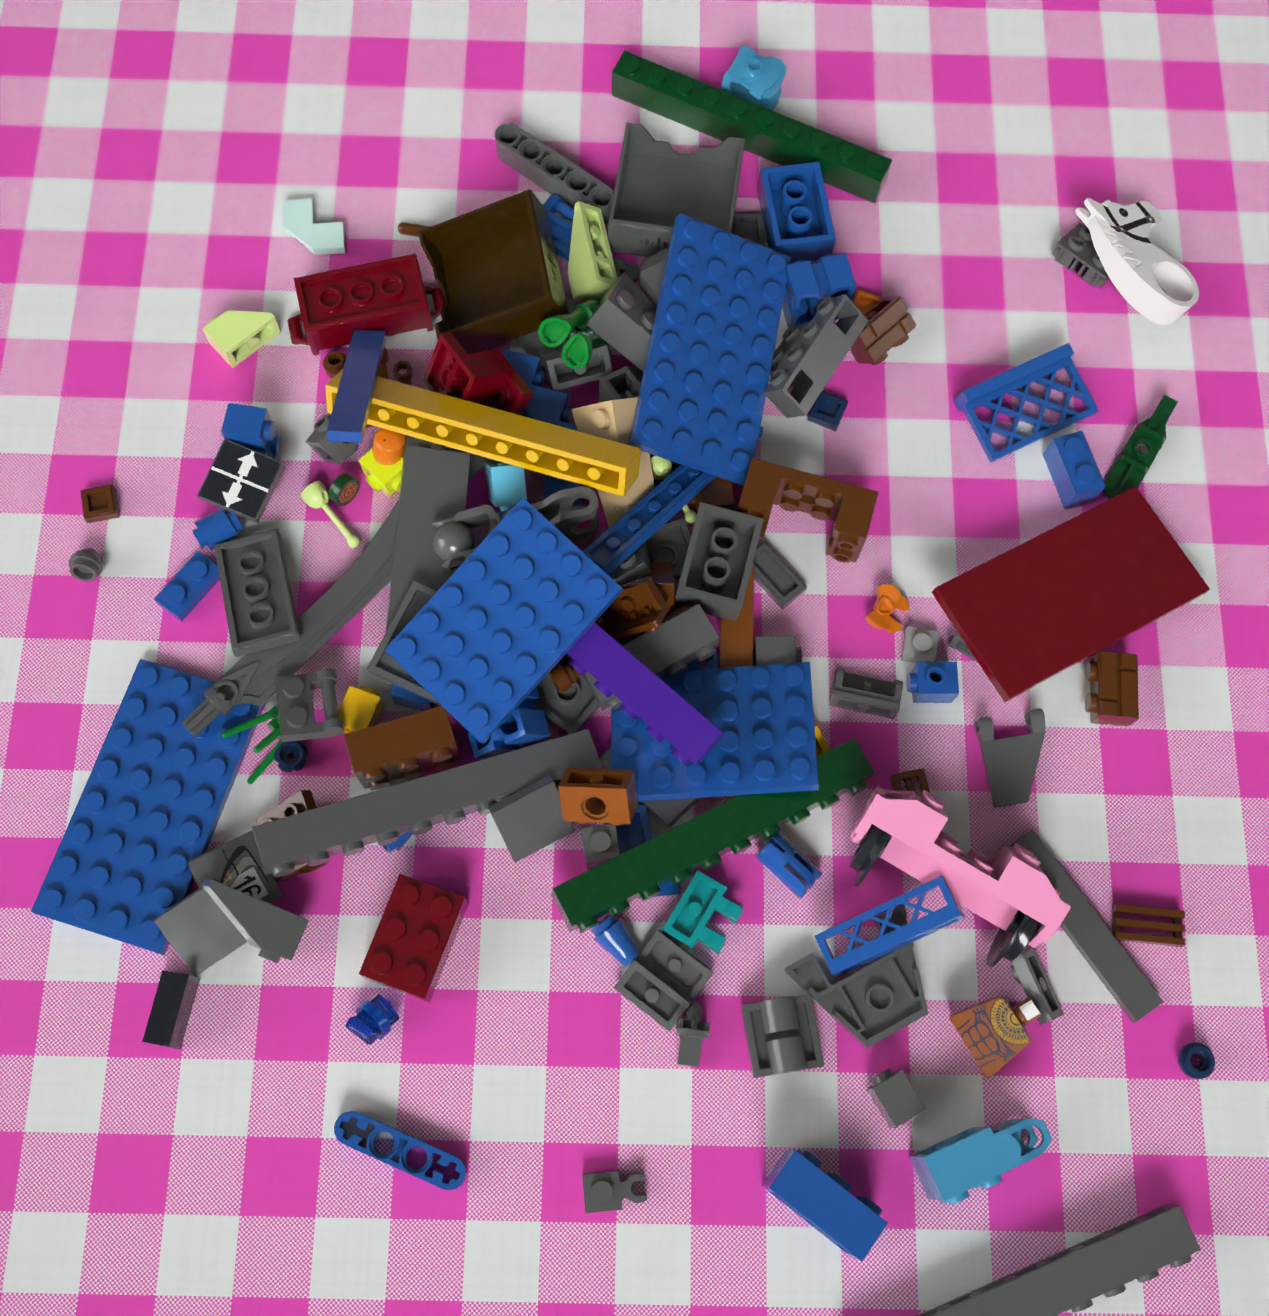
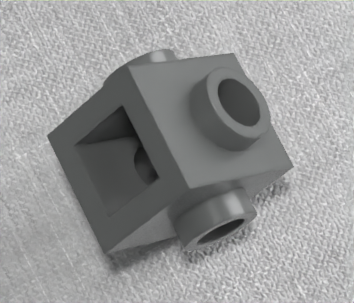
(330, 451)

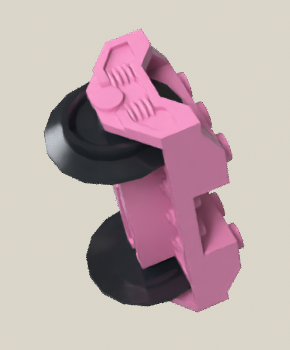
(1009, 893)

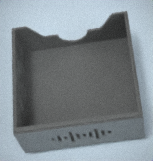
(661, 183)

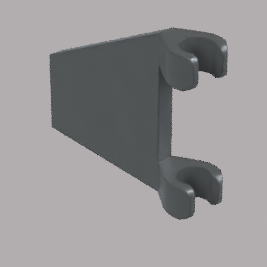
(1011, 760)

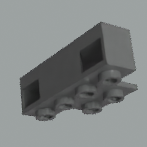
(817, 351)

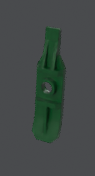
(1132, 464)

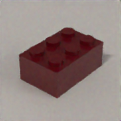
(414, 938)

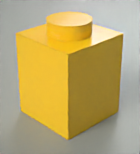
(360, 708)

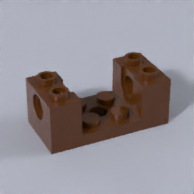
(819, 496)

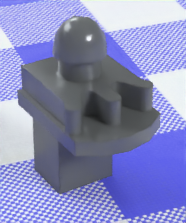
(691, 1035)

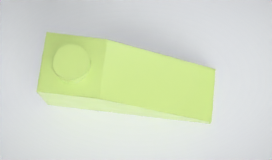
(590, 256)

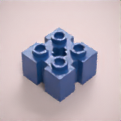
(812, 283)
(522, 727)

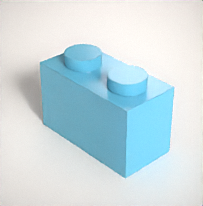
(504, 484)

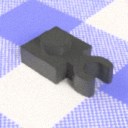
(604, 1191)

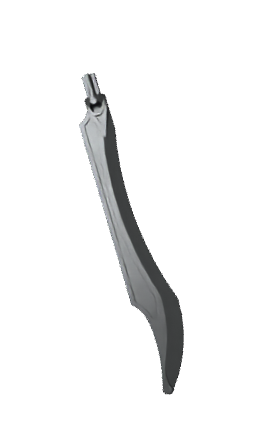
(254, 674)

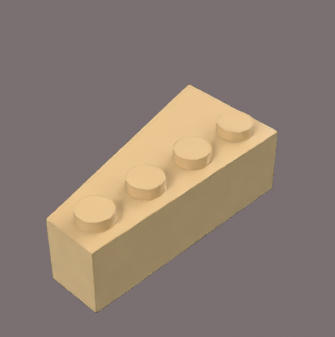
(614, 422)

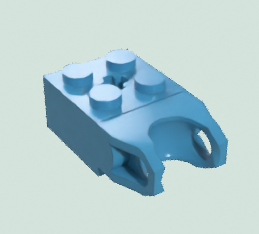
(977, 1158)

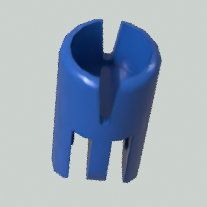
(788, 865)

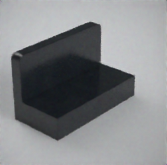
(171, 1009)

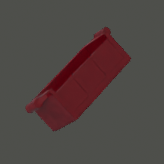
(362, 297)

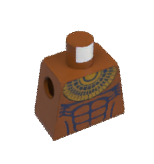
(995, 1030)

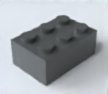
(719, 561)

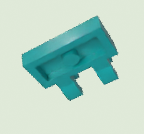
(695, 910)

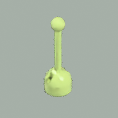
(661, 469)
(317, 496)

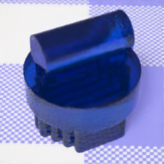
(373, 1019)

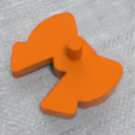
(887, 600)

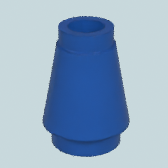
(615, 939)

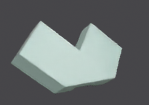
(317, 237)

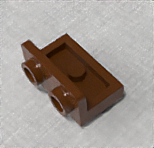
(636, 610)

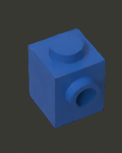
(933, 682)

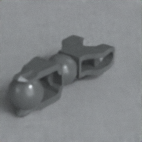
(456, 542)

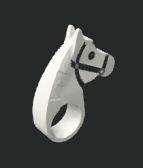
(1135, 263)

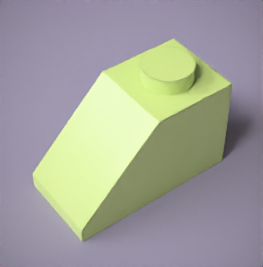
(240, 333)

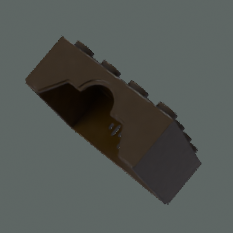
(496, 271)

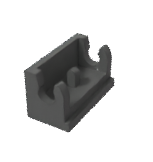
(866, 694)

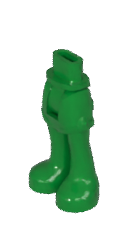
(557, 328)

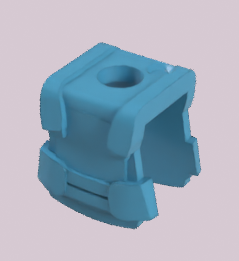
(755, 78)

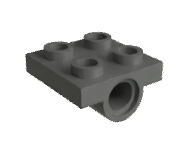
(782, 1035)

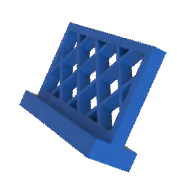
(1009, 383)

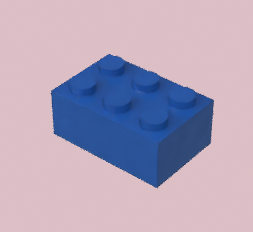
(796, 211)
(826, 1202)

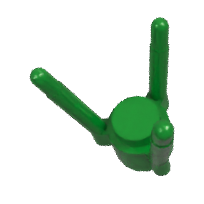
(273, 725)

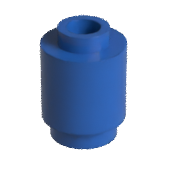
(217, 528)

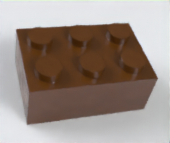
(403, 748)

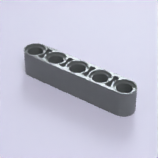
(550, 169)

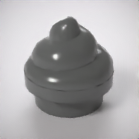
(85, 565)

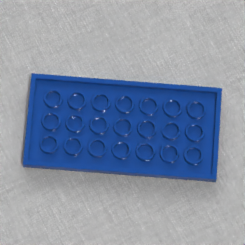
(710, 351)
(145, 810)

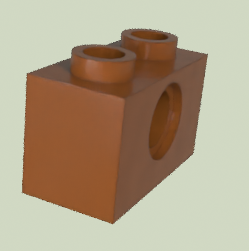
(582, 788)

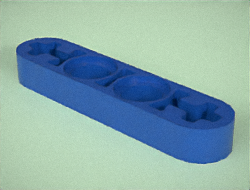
(402, 1145)

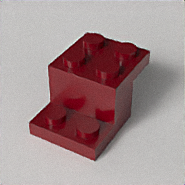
(476, 377)

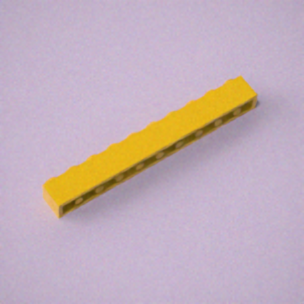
(500, 435)

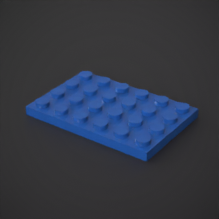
(503, 620)
(765, 742)

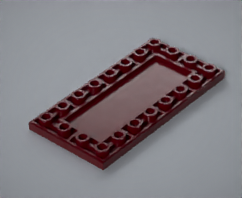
(1069, 593)

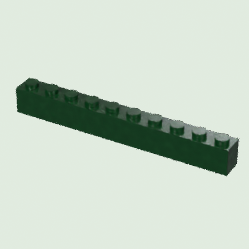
(765, 131)
(703, 841)

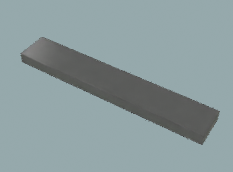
(1095, 939)

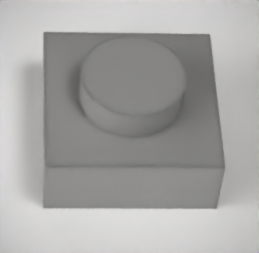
(919, 645)

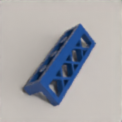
(895, 939)

